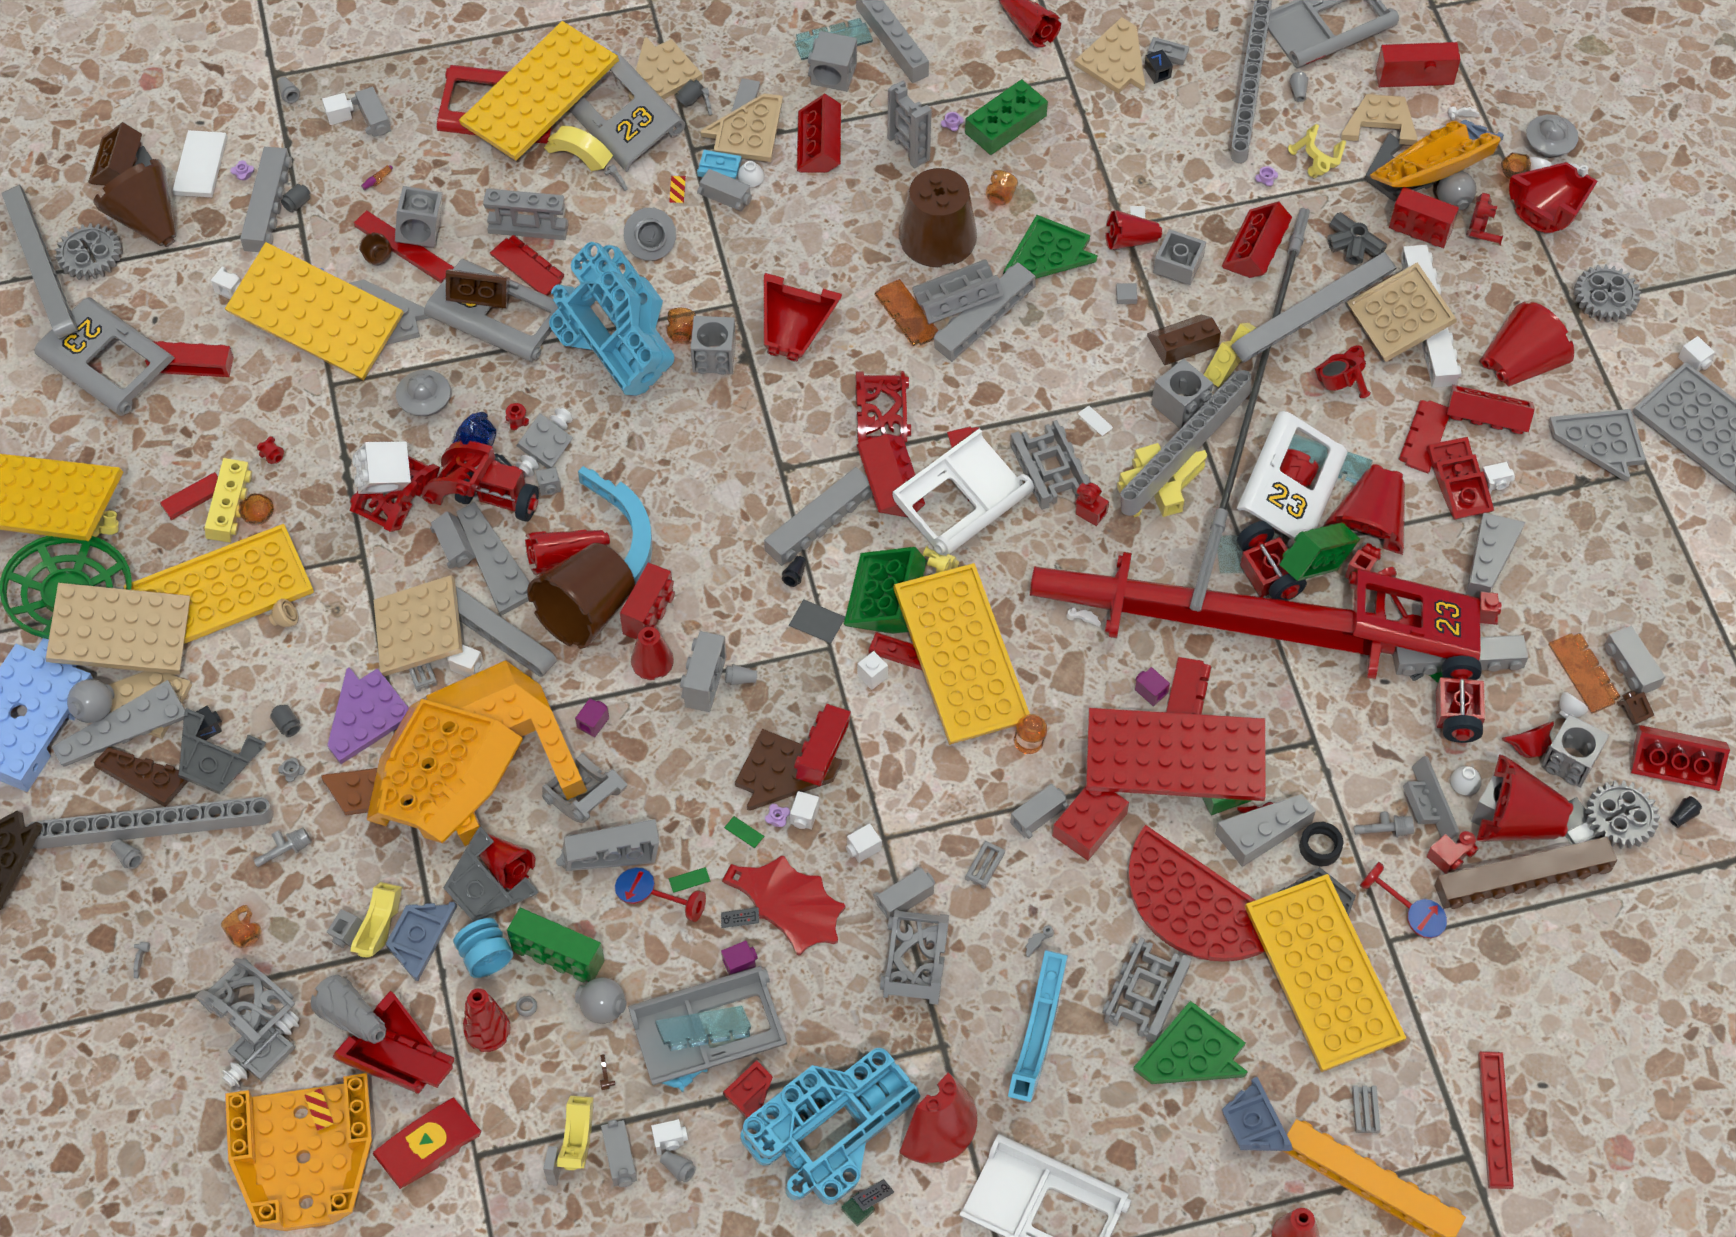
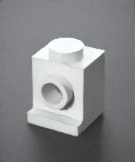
(225, 283)
(1498, 476)
(669, 1136)

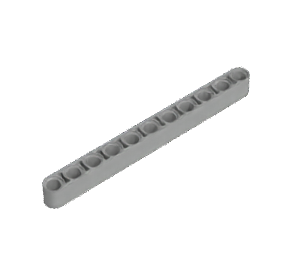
(1250, 81)
(39, 262)
(1313, 307)
(1185, 443)
(159, 826)

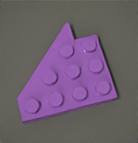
(364, 714)

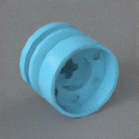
(483, 947)

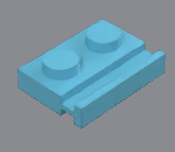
(720, 162)

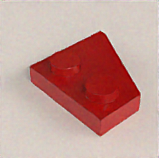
(749, 1089)

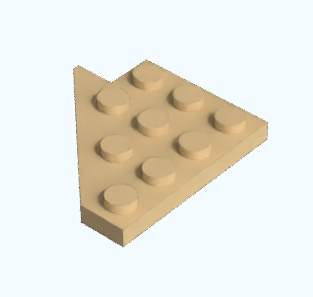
(1115, 58)
(665, 68)
(749, 129)
(138, 684)

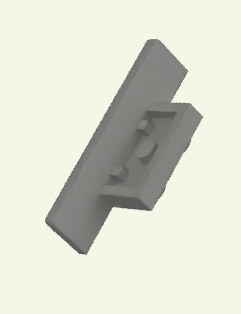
(1429, 800)

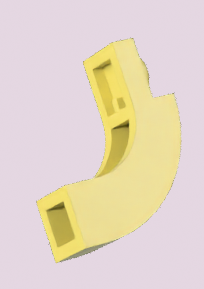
(581, 144)
(577, 1133)

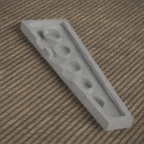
(500, 571)
(138, 717)

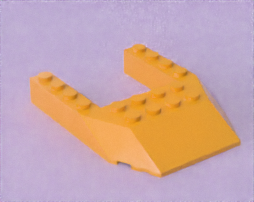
(520, 705)

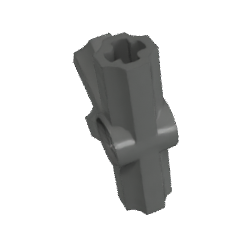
(1356, 245)

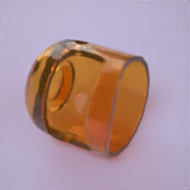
(1002, 188)
(680, 324)
(1030, 729)
(241, 933)

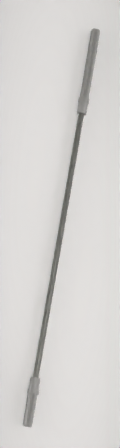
(1218, 524)

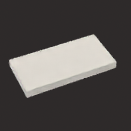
(200, 163)

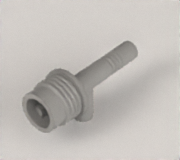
(1401, 825)
(297, 840)

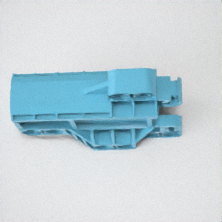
(635, 351)
(833, 1091)

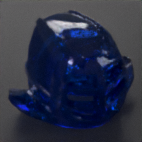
(476, 429)

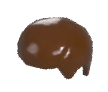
(375, 248)

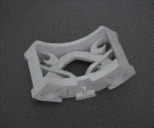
(599, 787)
(239, 975)
(923, 987)

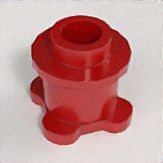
(516, 416)
(270, 450)

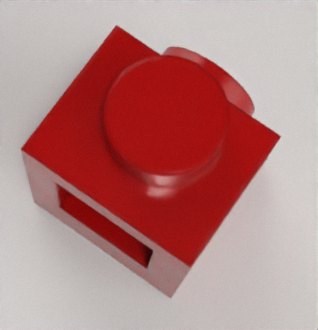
(1489, 608)

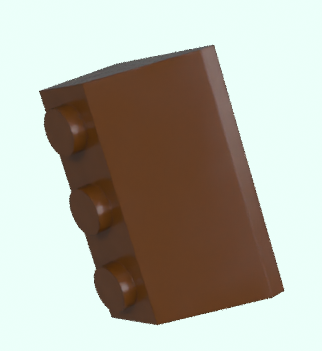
(115, 154)
(477, 288)
(1185, 338)

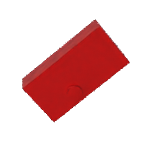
(1417, 64)

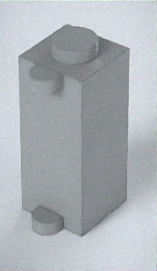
(372, 112)
(725, 190)
(452, 540)
(1038, 810)
(905, 893)
(619, 1153)

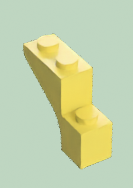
(1225, 358)
(1141, 459)
(1169, 496)
(375, 926)

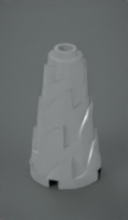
(344, 1007)

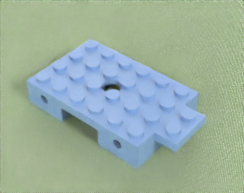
(44, 691)

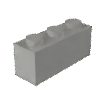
(1634, 660)

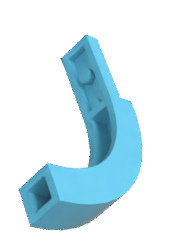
(633, 509)
(1040, 1027)

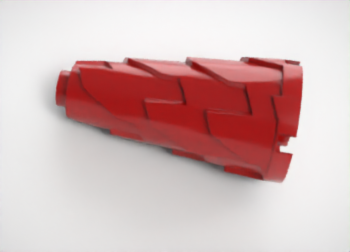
(1033, 20)
(1298, 467)
(551, 548)
(484, 1022)

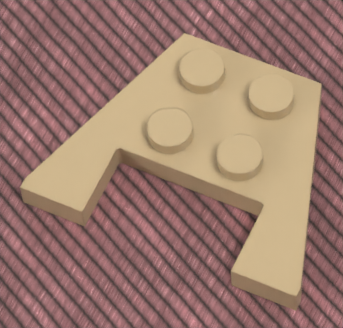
(1382, 112)

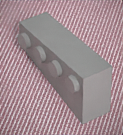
(1492, 549)
(1264, 828)
(612, 847)

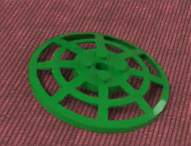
(49, 586)

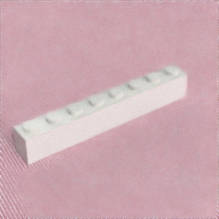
(1437, 349)

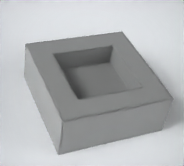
(1126, 293)

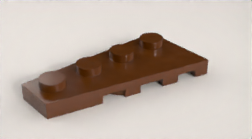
(144, 776)

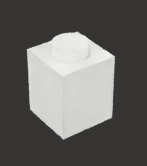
(338, 108)
(1697, 354)
(467, 662)
(872, 670)
(804, 810)
(863, 843)

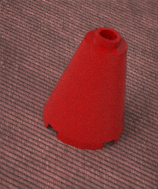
(1130, 230)
(651, 655)
(507, 861)
(1296, 1224)

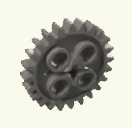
(75, 258)
(1607, 293)
(1632, 830)

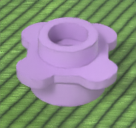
(952, 121)
(242, 170)
(1266, 175)
(777, 821)

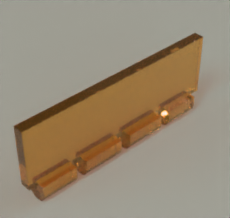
(906, 312)
(1580, 669)

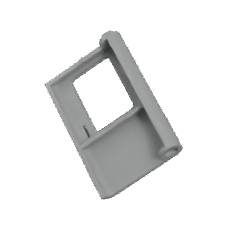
(1308, 38)

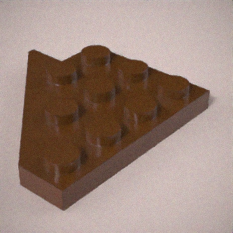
(771, 770)

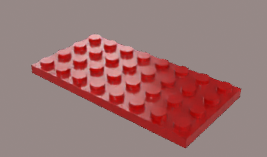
(1176, 754)

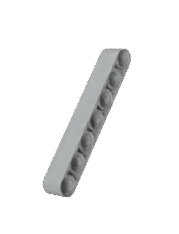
(503, 635)

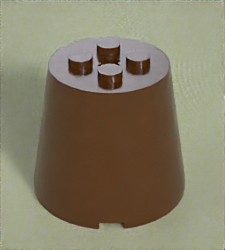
(938, 219)
(581, 594)

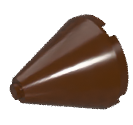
(141, 202)

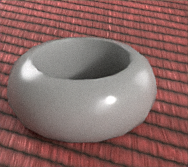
(526, 999)

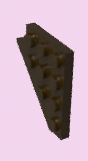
(15, 847)

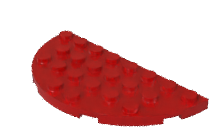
(1189, 902)

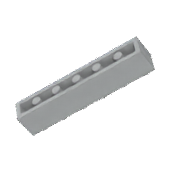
(894, 38)
(266, 198)
(974, 322)
(818, 517)
(1495, 654)

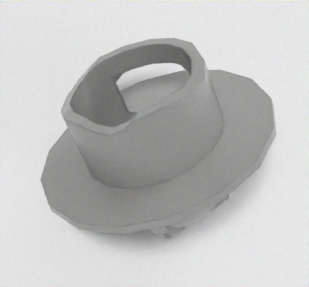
(1552, 135)
(649, 234)
(423, 392)

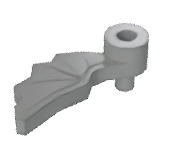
(705, 95)
(612, 170)
(1036, 941)
(143, 947)

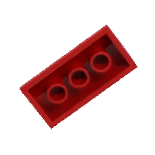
(819, 136)
(1258, 240)
(1491, 409)
(887, 469)
(1679, 757)

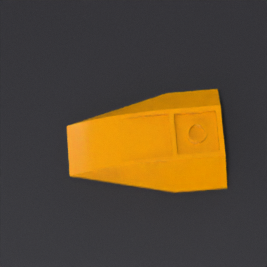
(1436, 157)

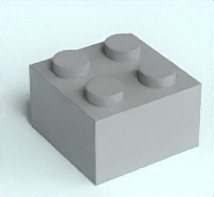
(1179, 257)

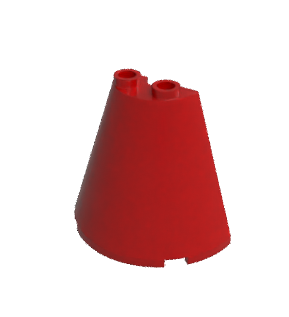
(1550, 196)
(793, 316)
(1528, 345)
(1375, 507)
(1525, 808)
(396, 1020)
(941, 1124)

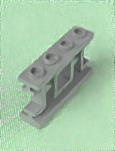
(909, 124)
(540, 225)
(957, 291)
(1034, 469)
(1163, 996)

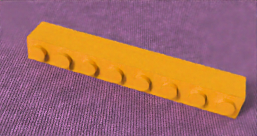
(1372, 1182)

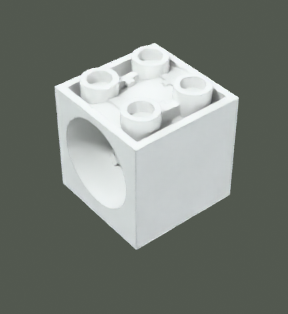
(381, 467)

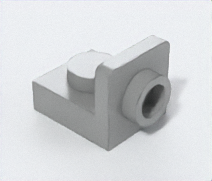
(548, 481)

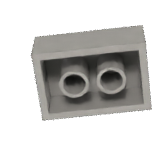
(703, 671)

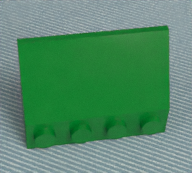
(873, 598)

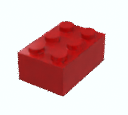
(1423, 217)
(647, 600)
(1090, 821)

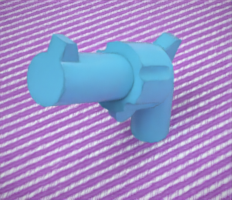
(683, 1081)

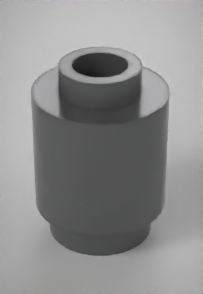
(690, 92)
(295, 197)
(285, 720)

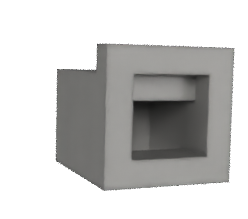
(344, 928)

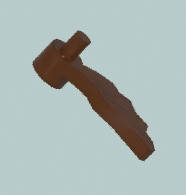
(605, 1083)

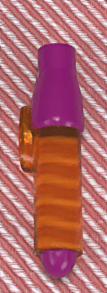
(377, 178)

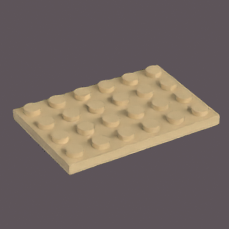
(118, 628)

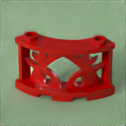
(889, 385)
(455, 471)
(396, 512)

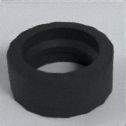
(1316, 858)

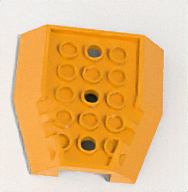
(463, 773)
(266, 1145)

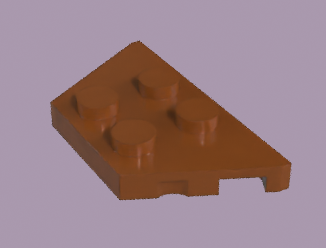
(352, 789)

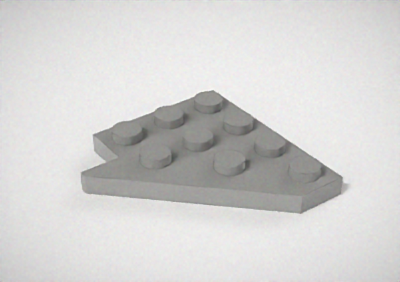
(407, 326)
(1603, 438)

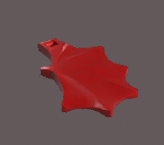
(790, 902)

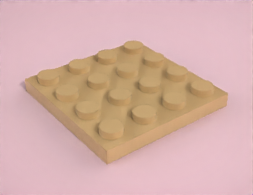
(1401, 312)
(417, 625)

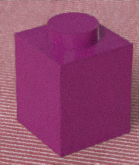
(1151, 686)
(592, 717)
(739, 958)

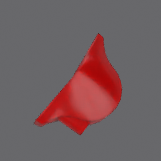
(1532, 742)

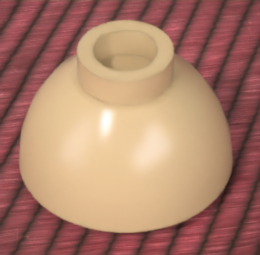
(284, 614)

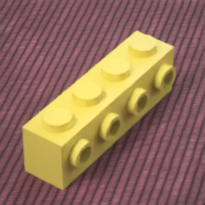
(228, 494)

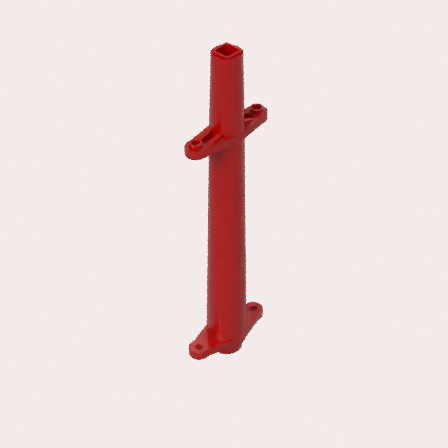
(1220, 610)

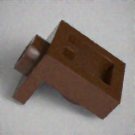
(1636, 706)

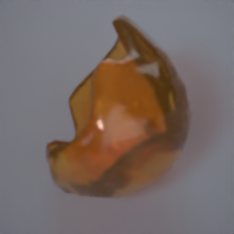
(1515, 164)
(256, 509)

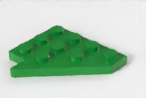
(1051, 248)
(1192, 1050)

